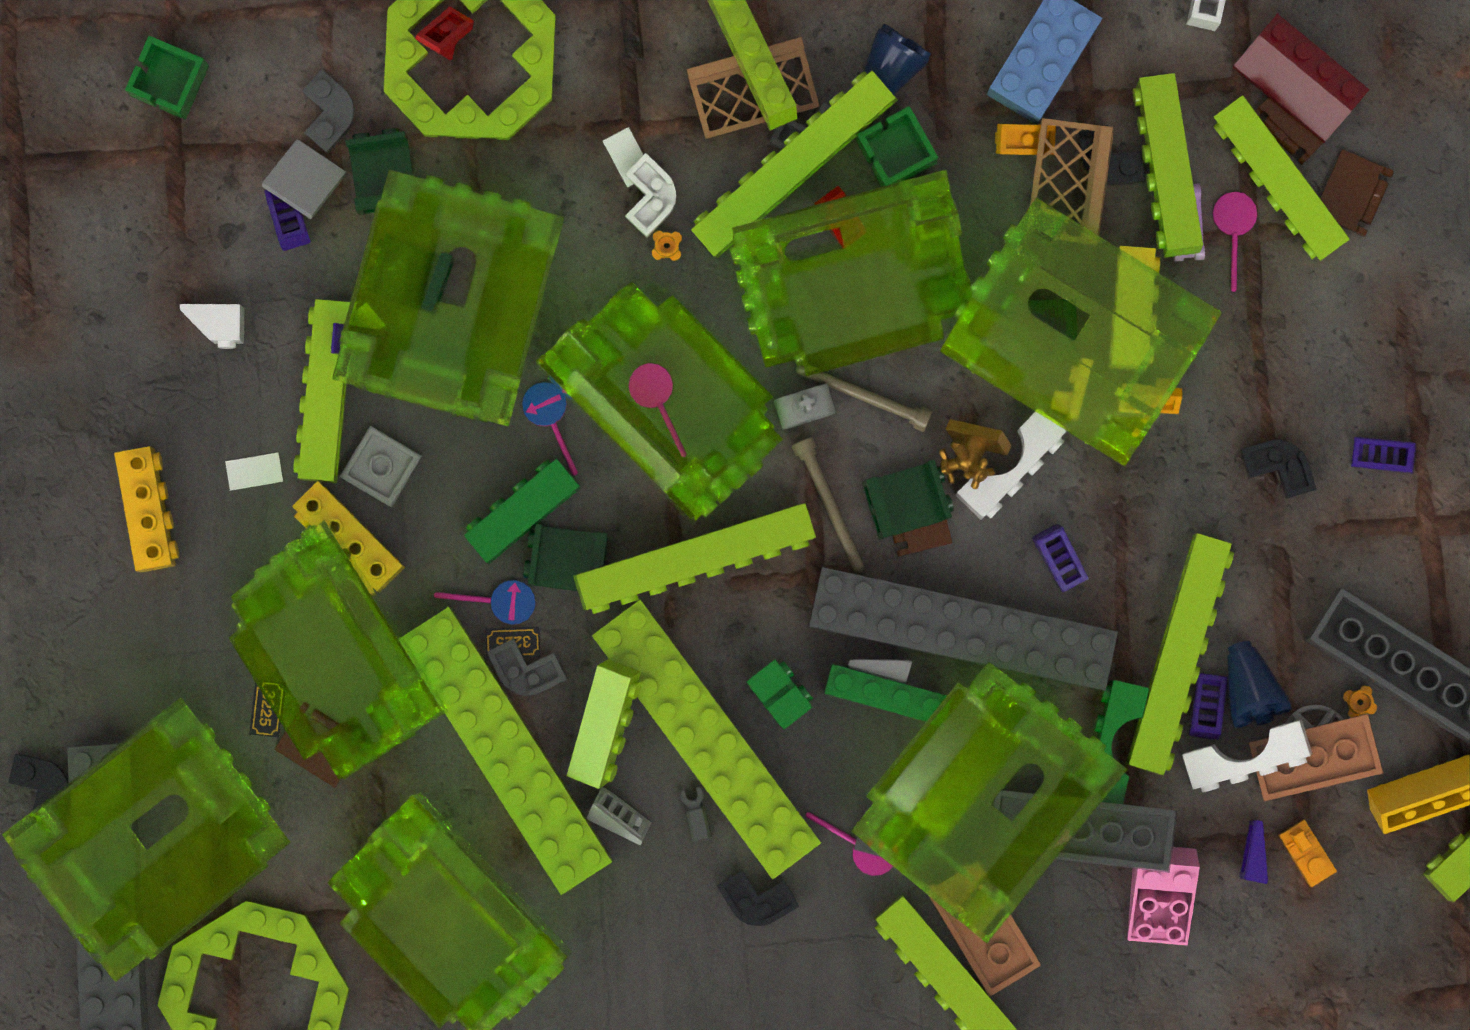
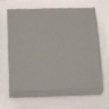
(304, 179)
(381, 466)

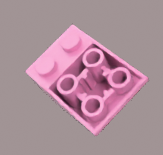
(1164, 901)

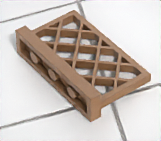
(728, 67)
(1097, 174)

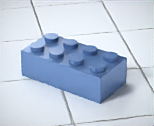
(1044, 57)

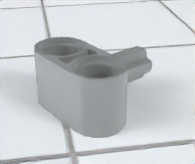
(804, 406)

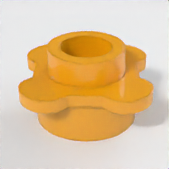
(672, 239)
(1364, 694)

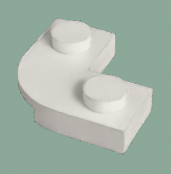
(658, 192)

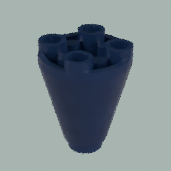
(895, 58)
(1253, 687)

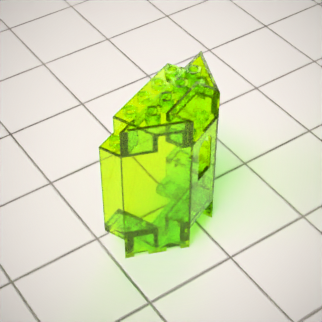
(860, 301)
(460, 357)
(1124, 359)
(712, 402)
(326, 640)
(936, 798)
(99, 875)
(445, 921)

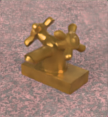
(970, 444)

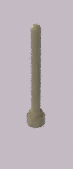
(917, 416)
(806, 451)

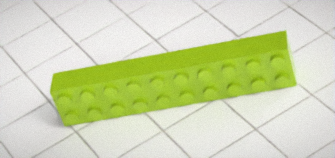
(708, 741)
(507, 752)

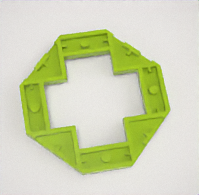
(467, 118)
(220, 940)

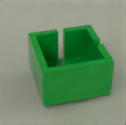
(171, 77)
(899, 150)
(780, 694)

